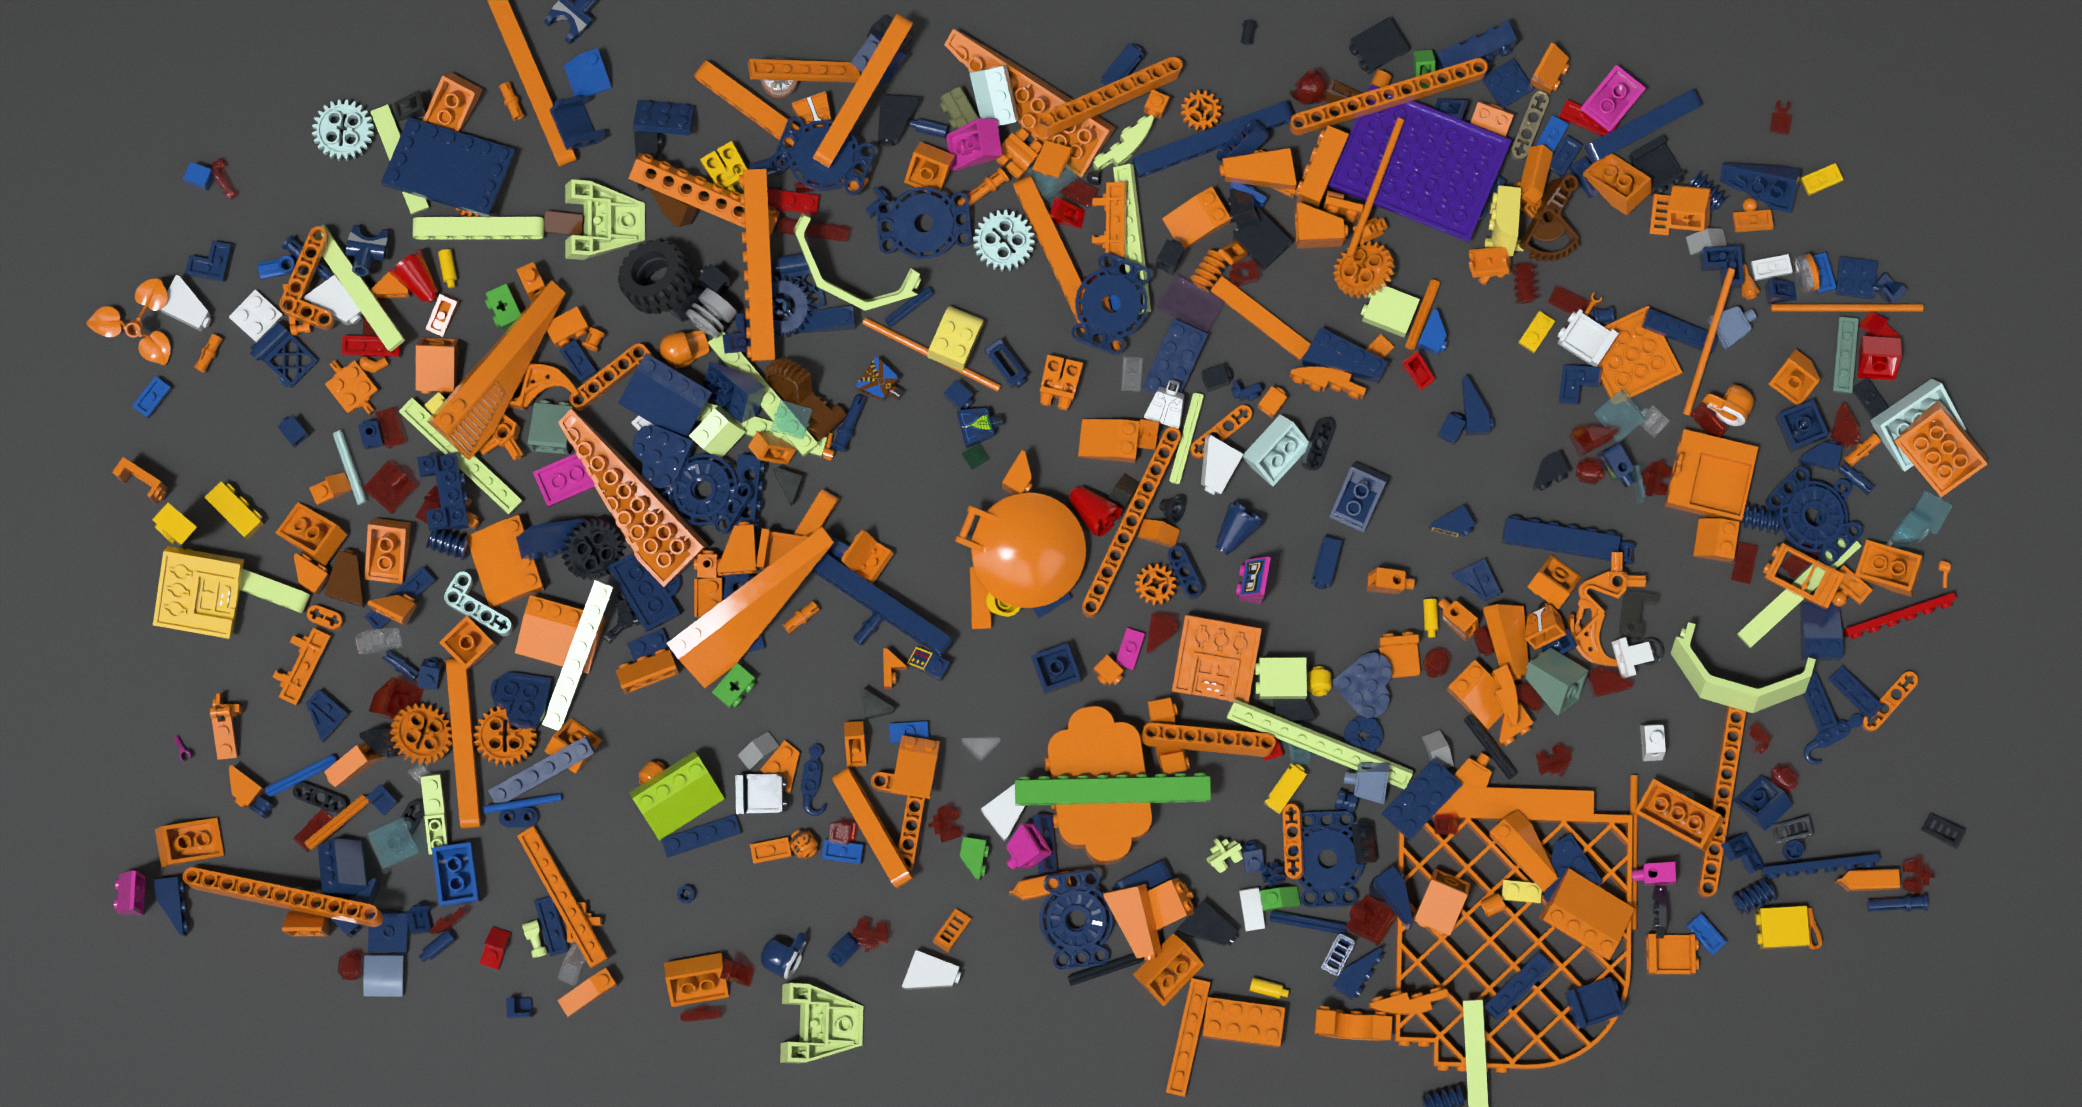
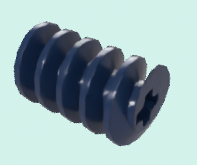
(1716, 198)
(1761, 519)
(448, 543)
(1752, 897)
(1444, 1100)

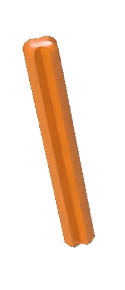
(1422, 314)
(336, 822)

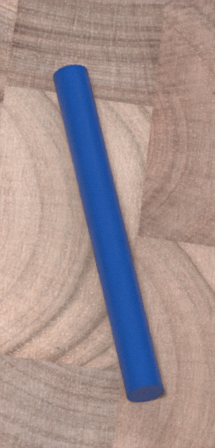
(522, 803)

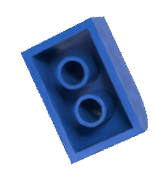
(455, 875)

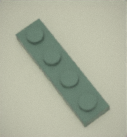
(1845, 355)

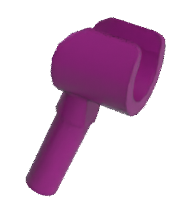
(181, 748)

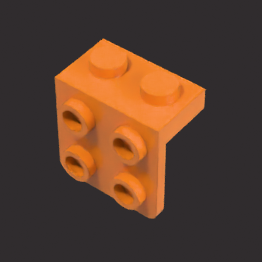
(866, 557)
(1401, 653)

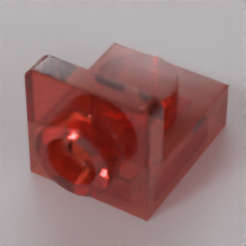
(1759, 736)

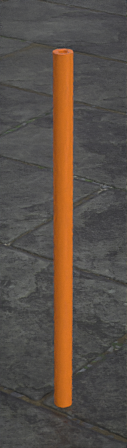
(1375, 187)
(1846, 307)
(1709, 341)
(923, 350)
(1633, 805)

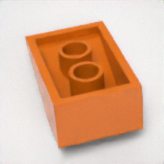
(452, 102)
(1619, 182)
(1197, 218)
(1109, 439)
(311, 533)
(387, 550)
(1889, 567)
(1475, 692)
(915, 767)
(189, 842)
(305, 924)

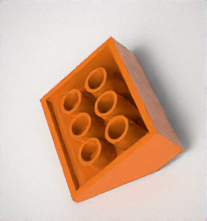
(1941, 449)
(500, 565)
(549, 632)
(1587, 914)

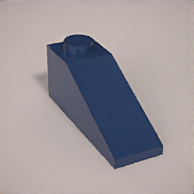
(830, 320)
(1475, 411)
(1394, 892)

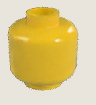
(1319, 681)

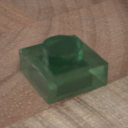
(974, 457)

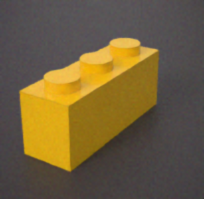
(234, 510)

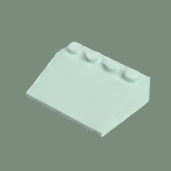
(1900, 415)

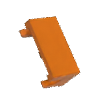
(1489, 262)

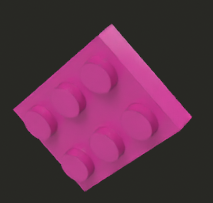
(563, 480)

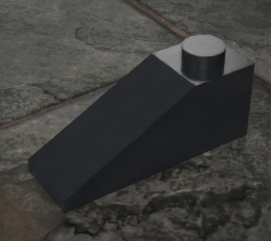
(647, 143)

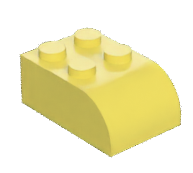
(1505, 217)
(955, 338)

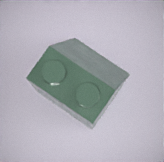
(545, 431)
(1556, 679)

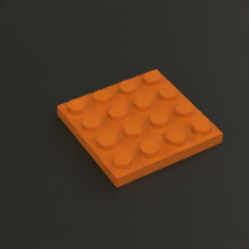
(1636, 358)

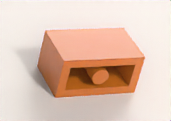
(566, 327)

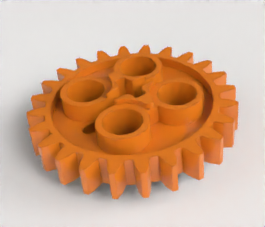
(1364, 270)
(405, 728)
(487, 736)

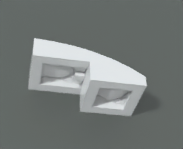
(1252, 909)

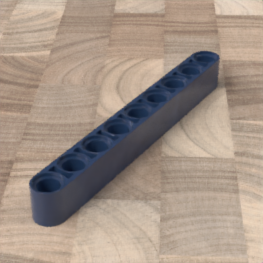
(1208, 140)
(882, 604)

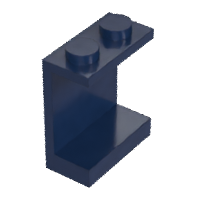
(574, 123)

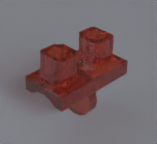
(1652, 479)
(1555, 763)
(942, 824)
(1915, 866)
(879, 935)

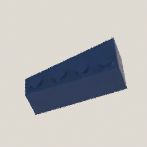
(1489, 45)
(1337, 353)

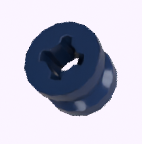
(261, 807)

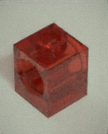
(1249, 267)
(842, 832)

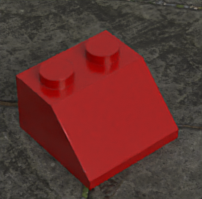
(1879, 358)

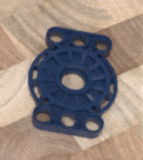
(804, 149)
(903, 220)
(1104, 322)
(720, 499)
(1832, 512)
(1334, 878)
(1072, 939)

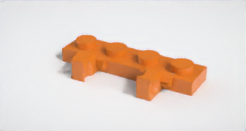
(1115, 206)
(310, 653)

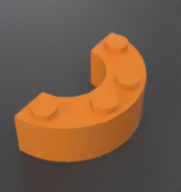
(1170, 759)
(1352, 1025)

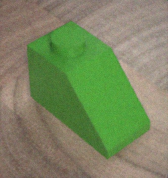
(1423, 63)
(1279, 898)

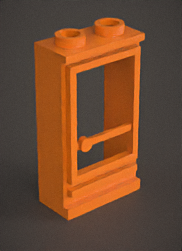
(1826, 587)

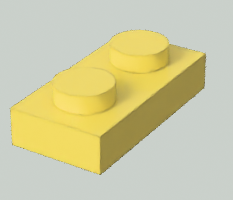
(1521, 892)

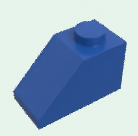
(1433, 335)

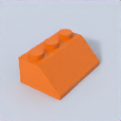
(646, 671)
(1169, 970)
(695, 980)

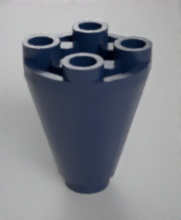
(1237, 527)

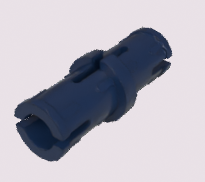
(1856, 478)
(401, 665)

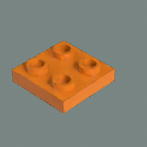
(1492, 118)
(1337, 206)

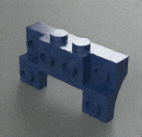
(450, 489)

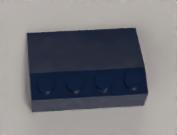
(664, 397)

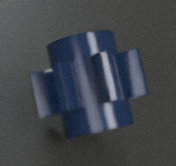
(1273, 874)

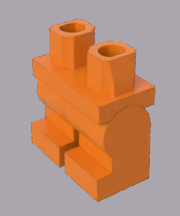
(1022, 155)

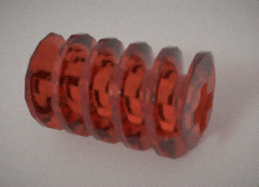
(1524, 283)

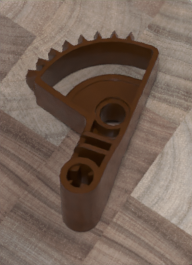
(1552, 204)
(795, 386)

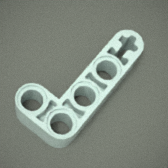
(480, 609)

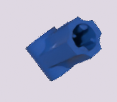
(275, 268)

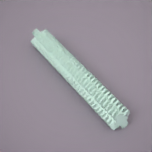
(351, 473)

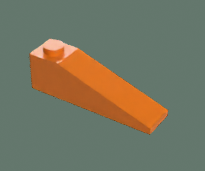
(1520, 842)

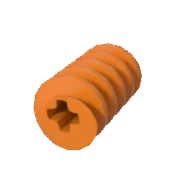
(1208, 269)

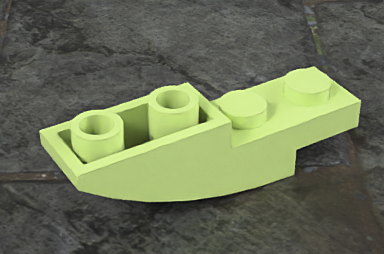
(1131, 140)
(434, 811)

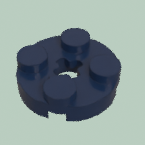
(1370, 727)

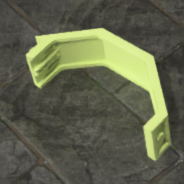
(911, 281)
(1729, 692)

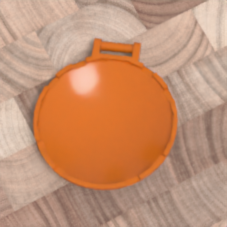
(1026, 549)

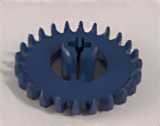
(801, 302)

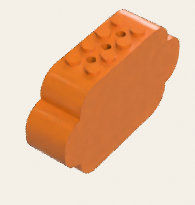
(1092, 749)

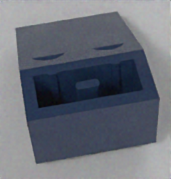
(734, 391)
(364, 896)

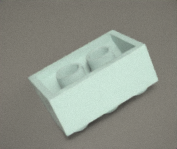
(994, 94)
(1276, 450)

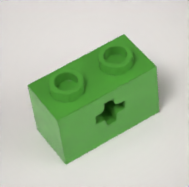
(502, 296)
(736, 676)

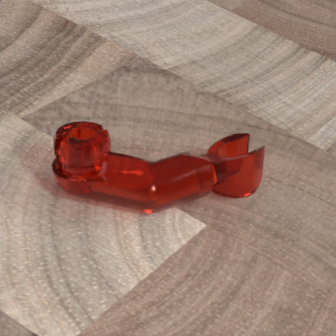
(222, 182)

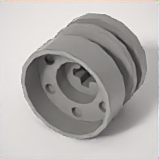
(711, 313)

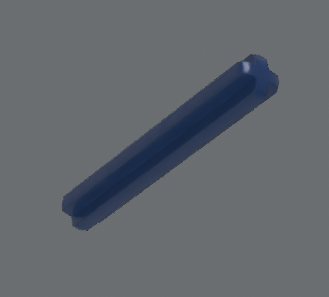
(1307, 922)

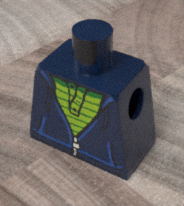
(977, 425)
(1611, 458)

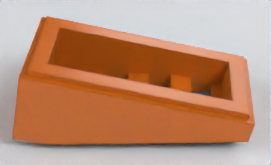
(1659, 231)
(1233, 253)
(944, 944)

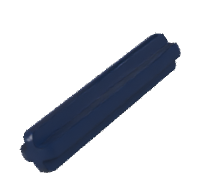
(909, 306)

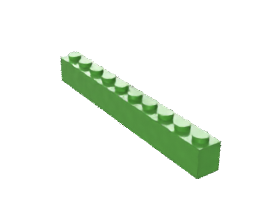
(1112, 790)

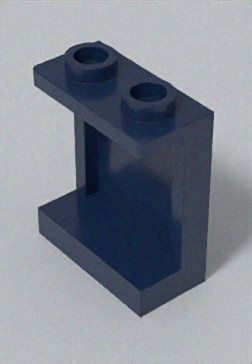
(1594, 1003)

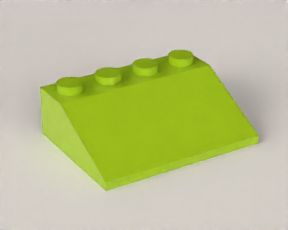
(676, 795)

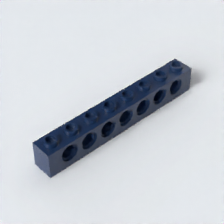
(746, 464)

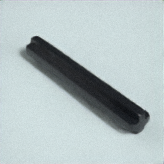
(1490, 746)
(1103, 969)

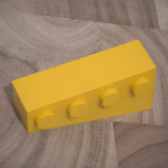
(173, 524)

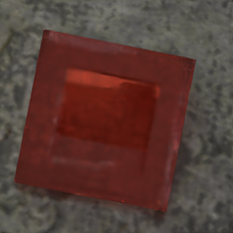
(1446, 824)

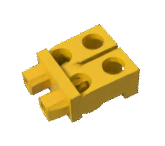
(725, 176)

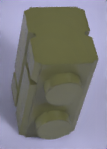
(958, 108)

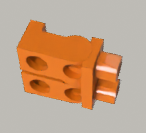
(1057, 387)

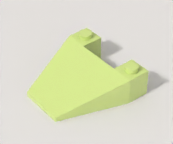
(609, 220)
(826, 1023)

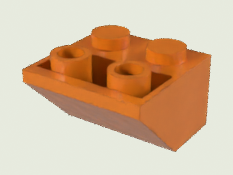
(1689, 208)

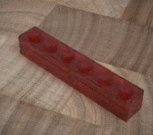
(813, 230)

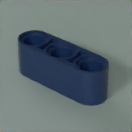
(1244, 141)
(1187, 581)
(1151, 876)

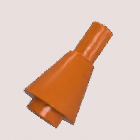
(1749, 289)

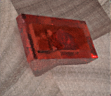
(431, 502)

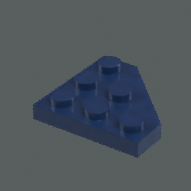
(1569, 855)

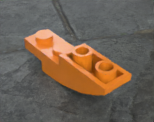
(1320, 377)
(1401, 1005)

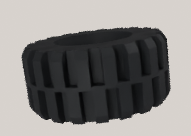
(645, 261)

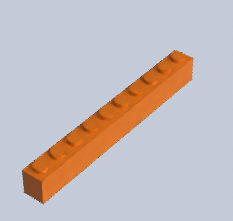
(758, 265)

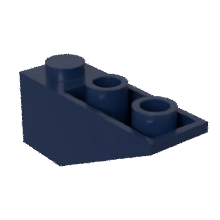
(169, 896)
(1352, 977)

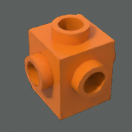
(700, 565)

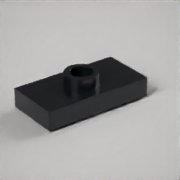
(1869, 398)

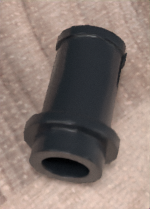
(1248, 31)

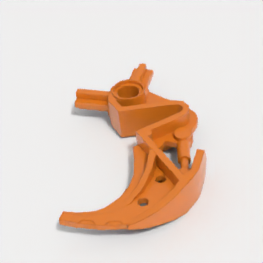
(529, 391)
(1603, 584)

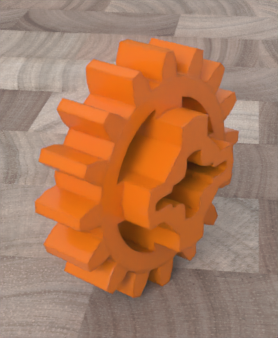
(1193, 112)
(1151, 572)

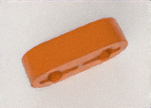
(322, 621)

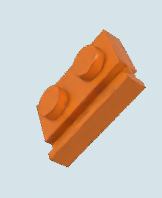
(707, 595)

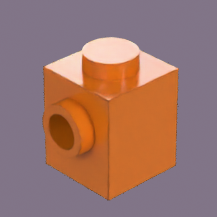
(1156, 104)
(1108, 672)

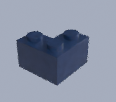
(1721, 259)

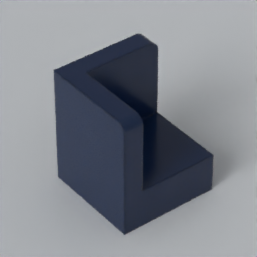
(1889, 290)
(381, 799)
(519, 1008)

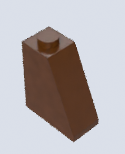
(346, 579)

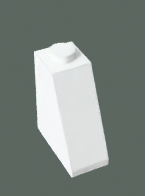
(336, 300)
(185, 306)
(1218, 464)
(1003, 813)
(930, 973)

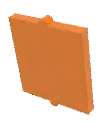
(1052, 159)

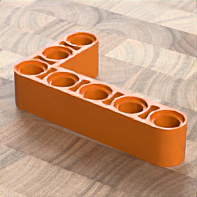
(304, 281)
(613, 368)
(908, 816)

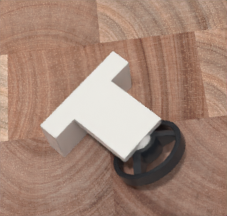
(1634, 655)

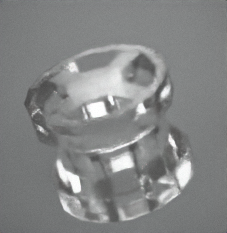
(418, 771)

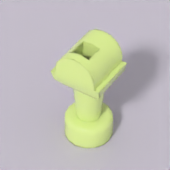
(532, 933)

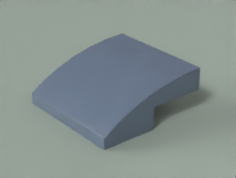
(383, 975)

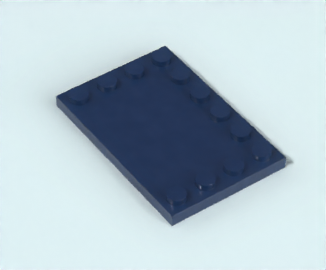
(448, 167)

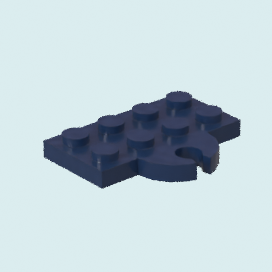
(644, 593)

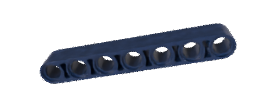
(1643, 125)

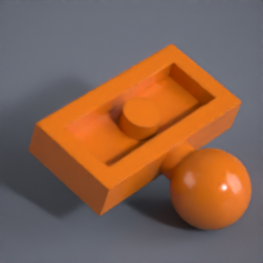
(1751, 219)
(1850, 586)

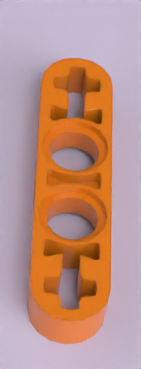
(1222, 433)
(1890, 702)
(1293, 841)

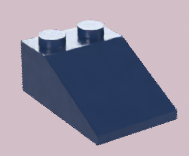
(1359, 496)
(1821, 632)

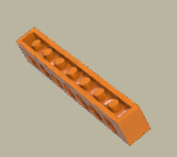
(692, 196)

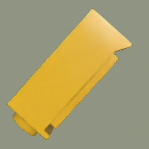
(1285, 788)

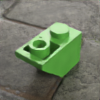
(972, 856)

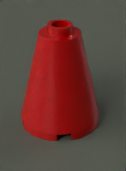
(416, 276)
(1095, 510)

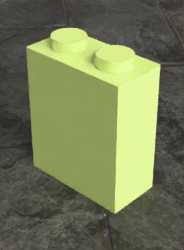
(1390, 310)
(1281, 678)

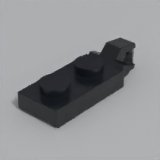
(1660, 910)

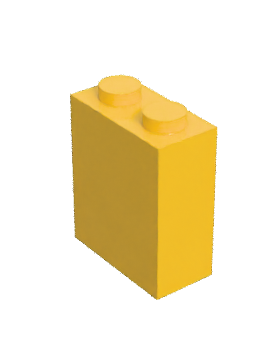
(1782, 927)

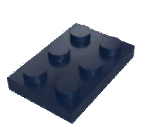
(663, 117)

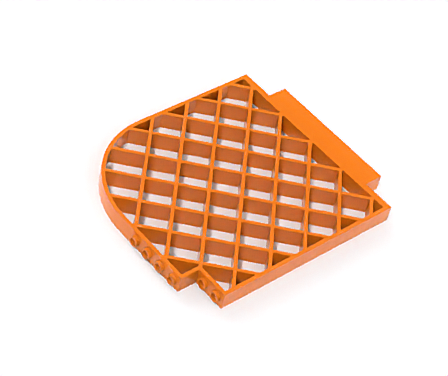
(1535, 806)

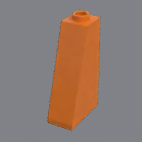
(1261, 169)
(1507, 633)
(1135, 917)

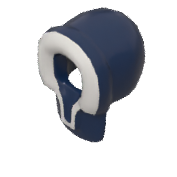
(782, 959)

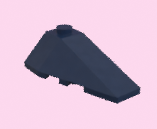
(1768, 183)

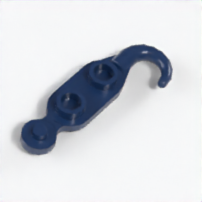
(1831, 736)
(811, 779)

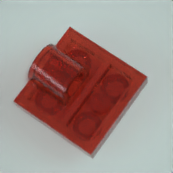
(390, 487)
(1370, 920)

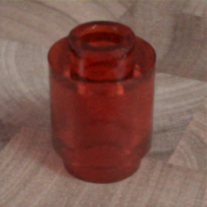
(1483, 641)

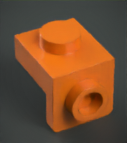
(1147, 434)
(235, 708)

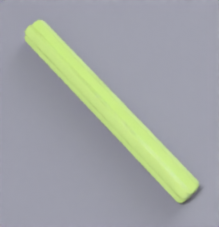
(1186, 438)

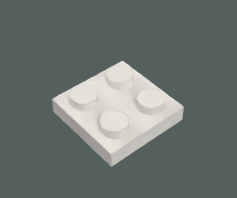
(255, 315)

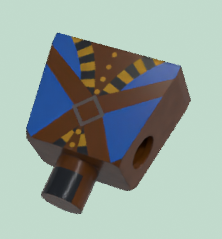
(879, 382)

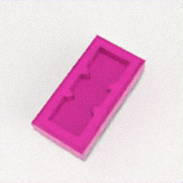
(1130, 649)

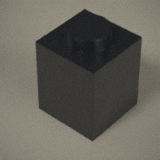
(1215, 377)

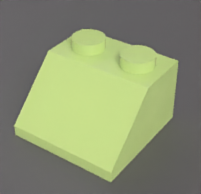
(717, 433)

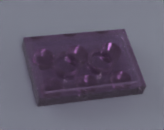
(1190, 304)

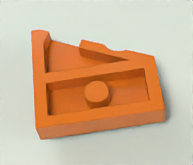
(783, 762)

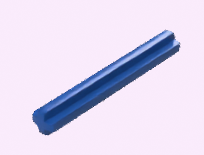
(300, 775)

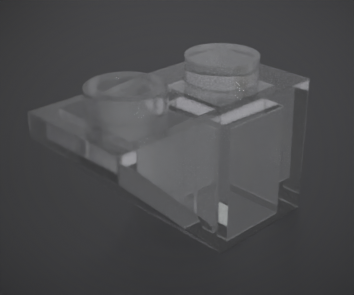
(378, 640)

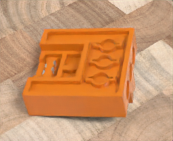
(1711, 476)
(1216, 658)

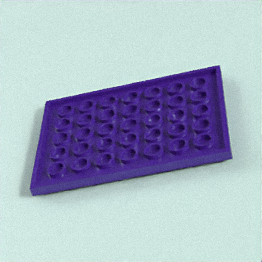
(1435, 172)

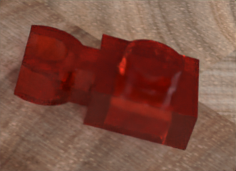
(1780, 121)

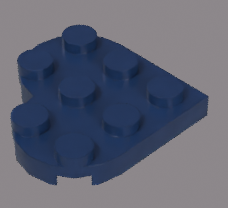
(662, 455)
(1365, 684)
(522, 697)

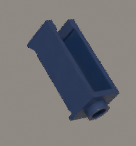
(1123, 64)
(1019, 378)
(1326, 563)

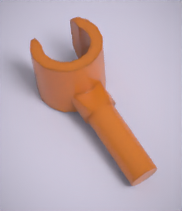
(1593, 302)
(827, 452)
(1945, 567)

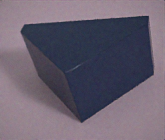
(1451, 107)
(1780, 291)
(1562, 645)

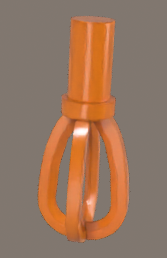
(1812, 923)

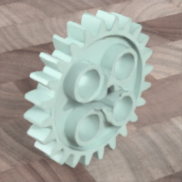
(360, 131)
(1017, 230)

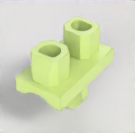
(1222, 851)

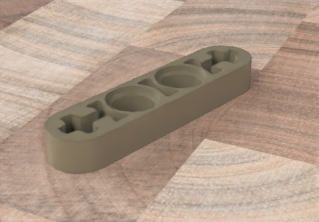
(1528, 125)

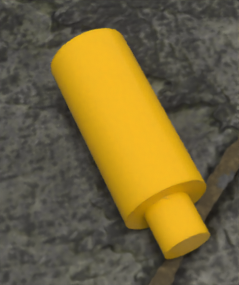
(447, 267)
(1430, 617)
(1268, 988)

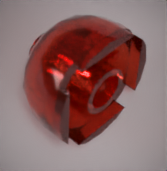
(1310, 88)

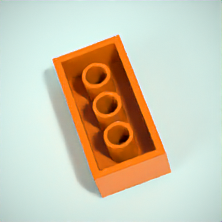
(1322, 166)
(1679, 815)
(1243, 1022)

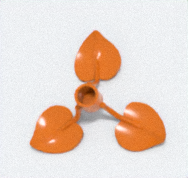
(107, 322)

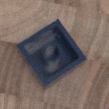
(1801, 426)
(1056, 668)

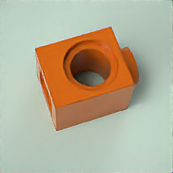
(1272, 401)

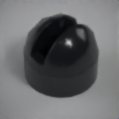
(1094, 177)

